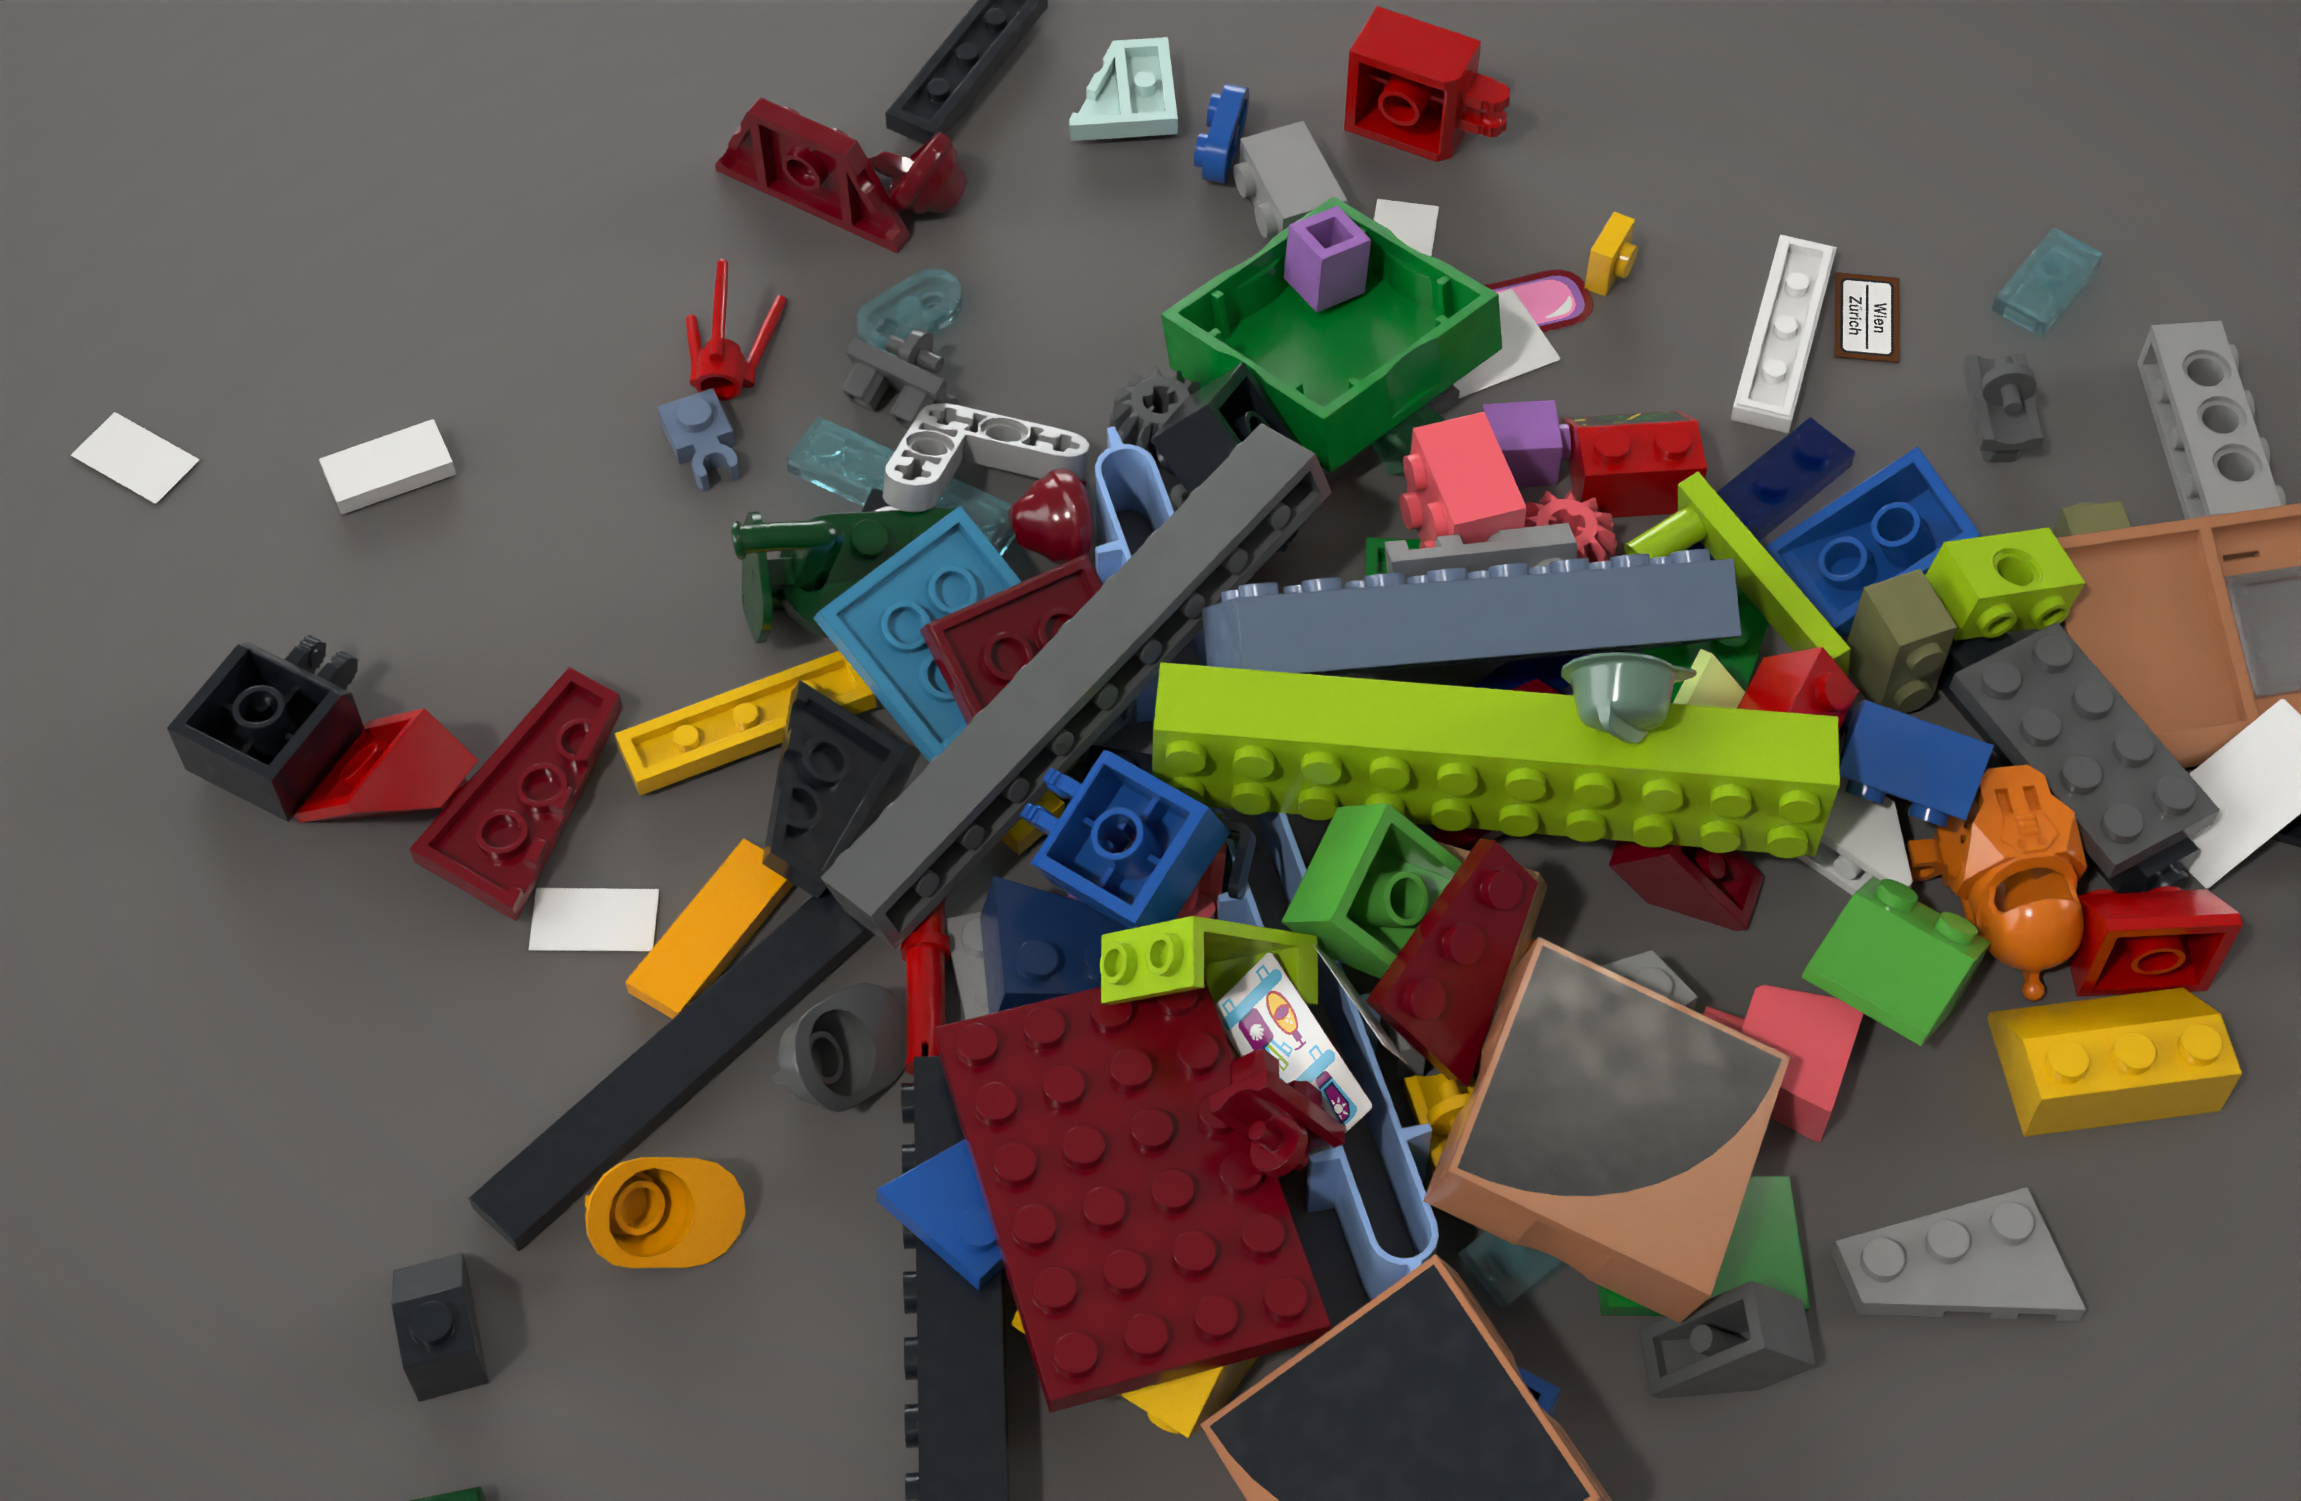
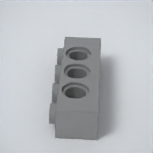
(2206, 420)

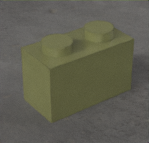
(1900, 642)

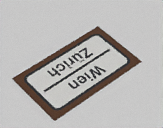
(1866, 317)

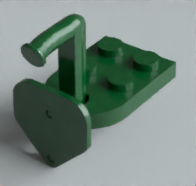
(814, 553)

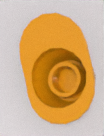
(664, 1212)

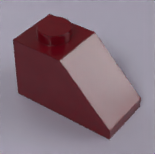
(1691, 881)

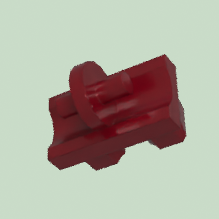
(1275, 1116)

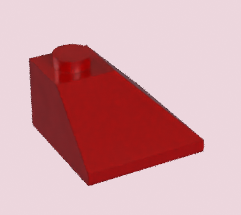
(392, 769)

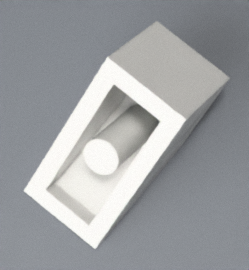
(1861, 843)

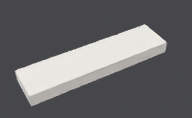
(1783, 334)

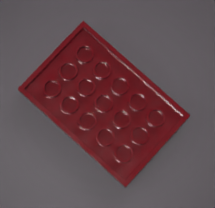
(1120, 1198)

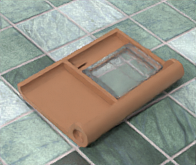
(2193, 621)

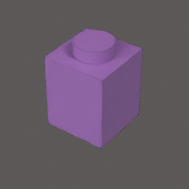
(1327, 258)
(1530, 440)

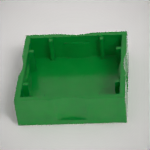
(1348, 368)

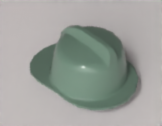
(1623, 691)

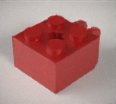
(1419, 87)

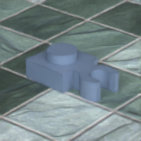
(700, 433)

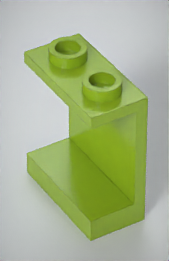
(1173, 953)

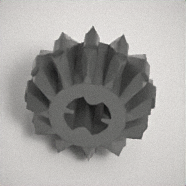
(1147, 405)

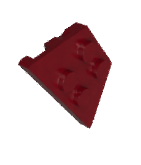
(813, 171)

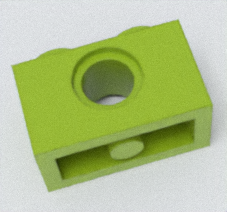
(2005, 582)

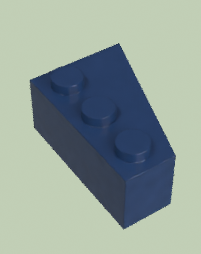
(1039, 945)

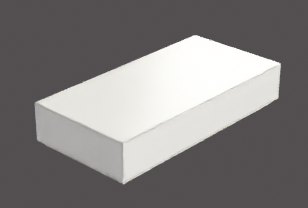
(387, 466)

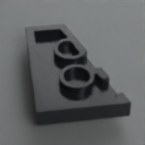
(824, 786)

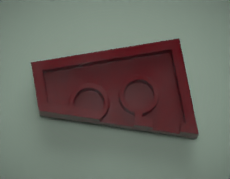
(1457, 960)

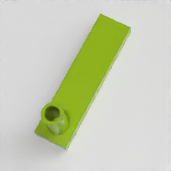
(1708, 519)

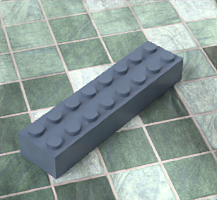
(1475, 615)

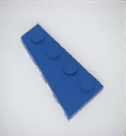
(947, 1212)

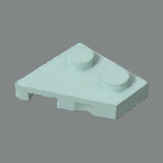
(1129, 94)

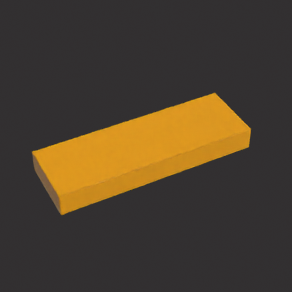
(709, 932)

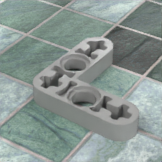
(954, 433)

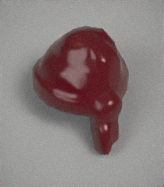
(926, 179)
(1054, 517)

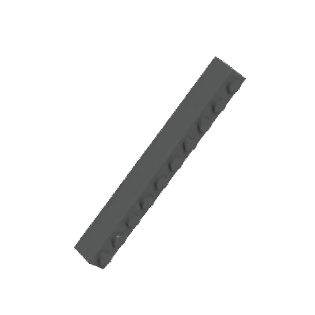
(1076, 685)

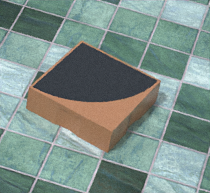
(1610, 1130)
(1401, 1407)

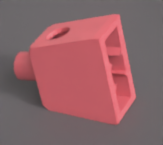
(1817, 1037)

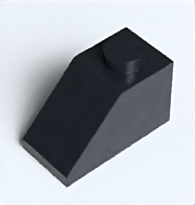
(437, 1327)

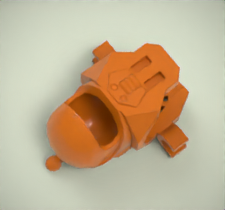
(2021, 834)

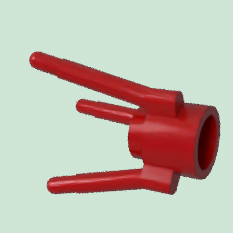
(720, 362)

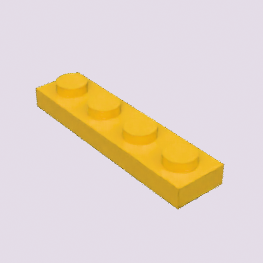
(732, 723)

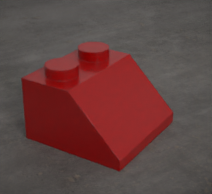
(2151, 941)

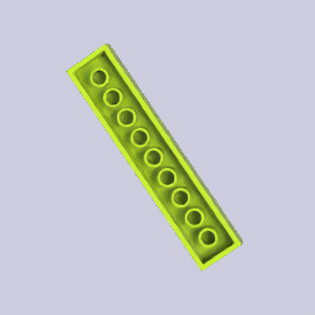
(1494, 760)

